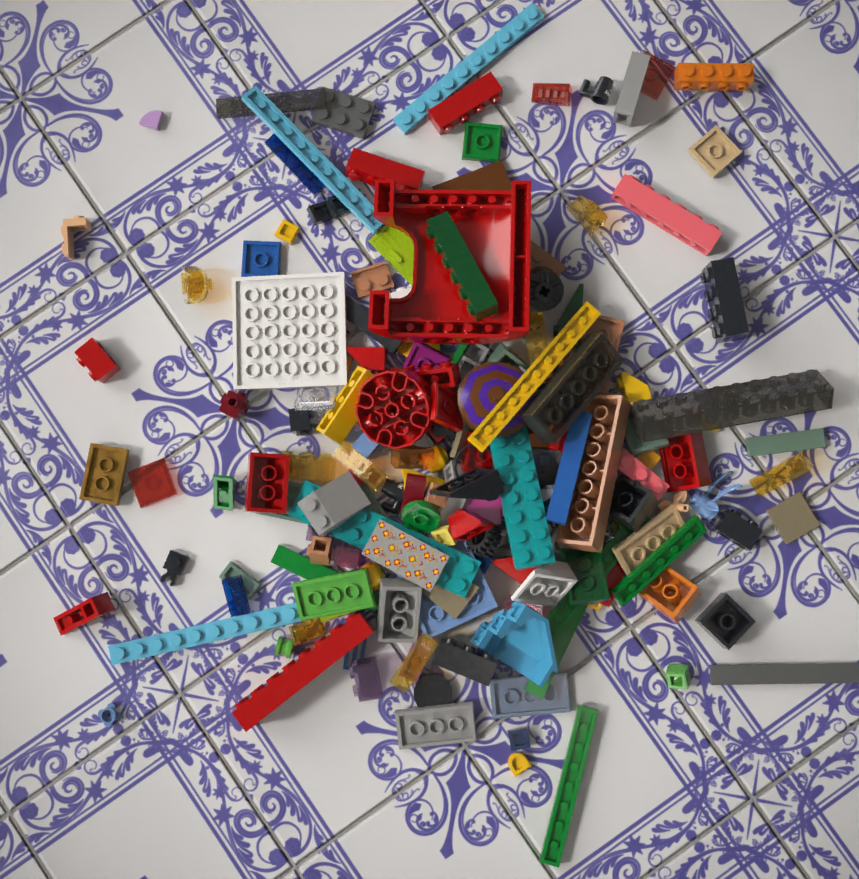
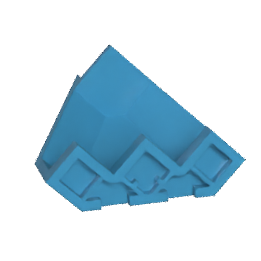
(521, 641)

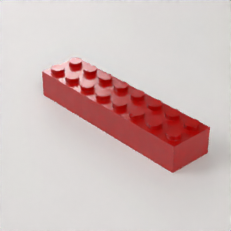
(300, 673)

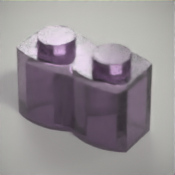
(366, 678)

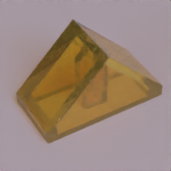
(306, 631)

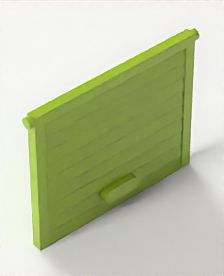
(396, 249)

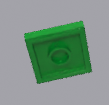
(482, 142)

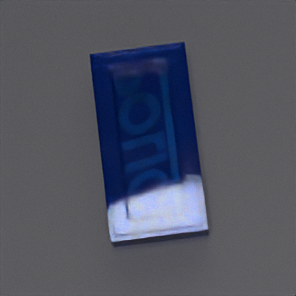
(236, 595)

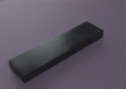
(359, 317)

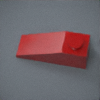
(84, 613)

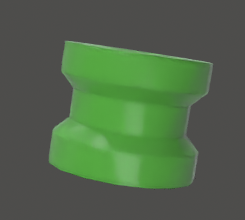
(284, 647)

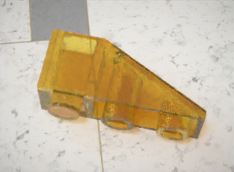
(360, 465)

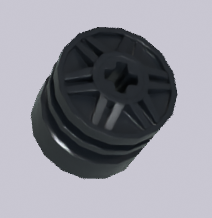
(554, 291)

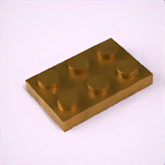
(104, 474)

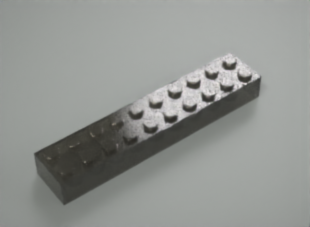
(731, 405)

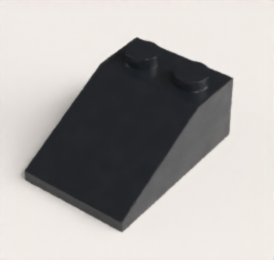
(474, 484)

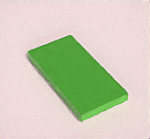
(334, 594)

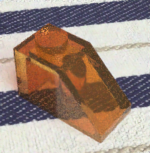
(412, 457)

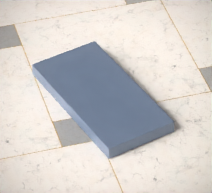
(511, 699)

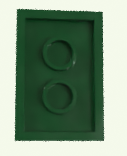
(591, 577)

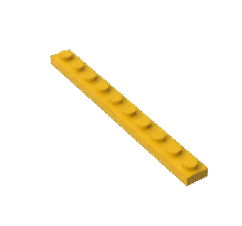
(533, 377)

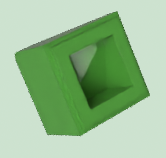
(678, 676)

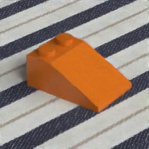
(671, 594)

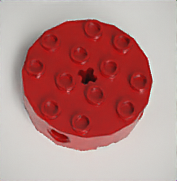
(377, 408)

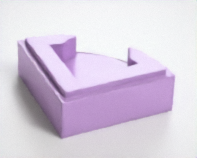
(152, 119)

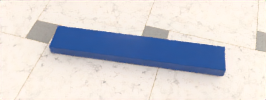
(569, 470)

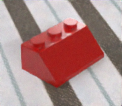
(685, 463)
(267, 483)

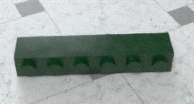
(462, 267)

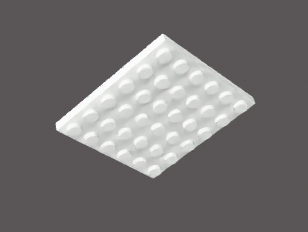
(289, 331)

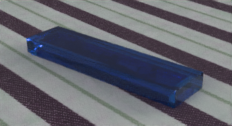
(295, 165)

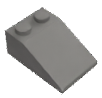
(334, 503)

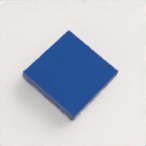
(261, 258)

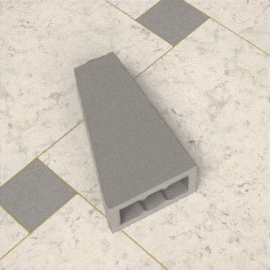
(631, 88)

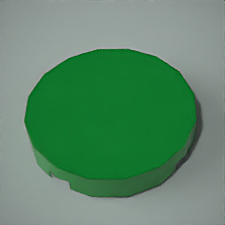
(421, 516)

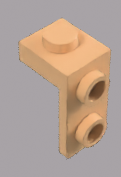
(77, 223)

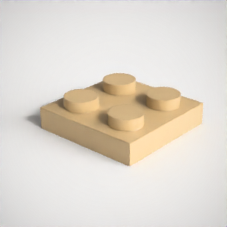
(714, 151)

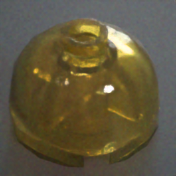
(195, 284)

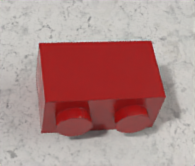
(97, 360)

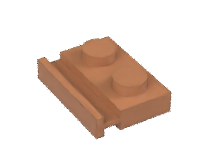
(372, 278)

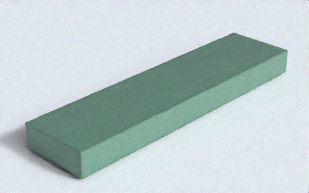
(785, 442)

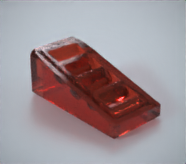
(559, 87)

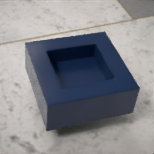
(519, 738)

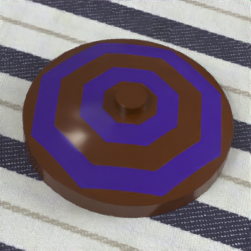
(483, 390)

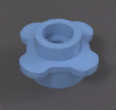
(103, 714)

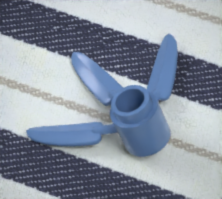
(704, 505)

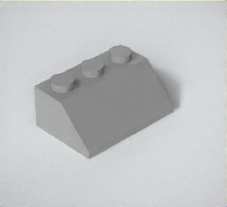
(398, 611)

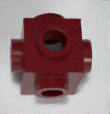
(228, 407)

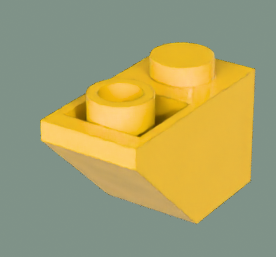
(632, 388)

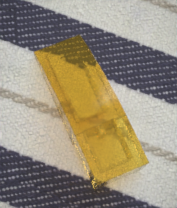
(413, 662)

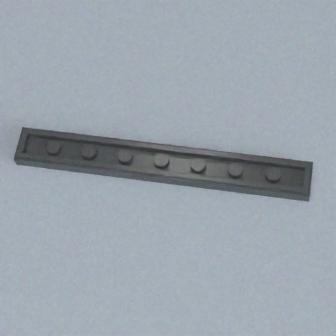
(784, 673)

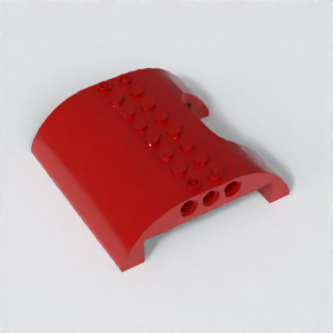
(498, 237)

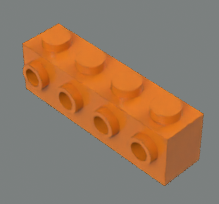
(714, 76)

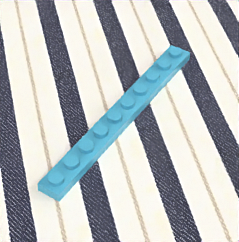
(469, 67)
(312, 157)
(203, 633)

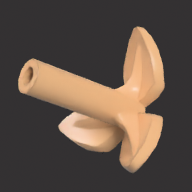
(678, 500)

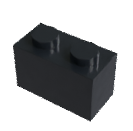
(737, 529)

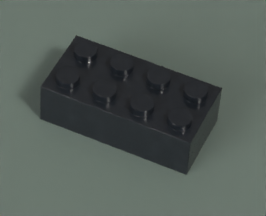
(724, 300)

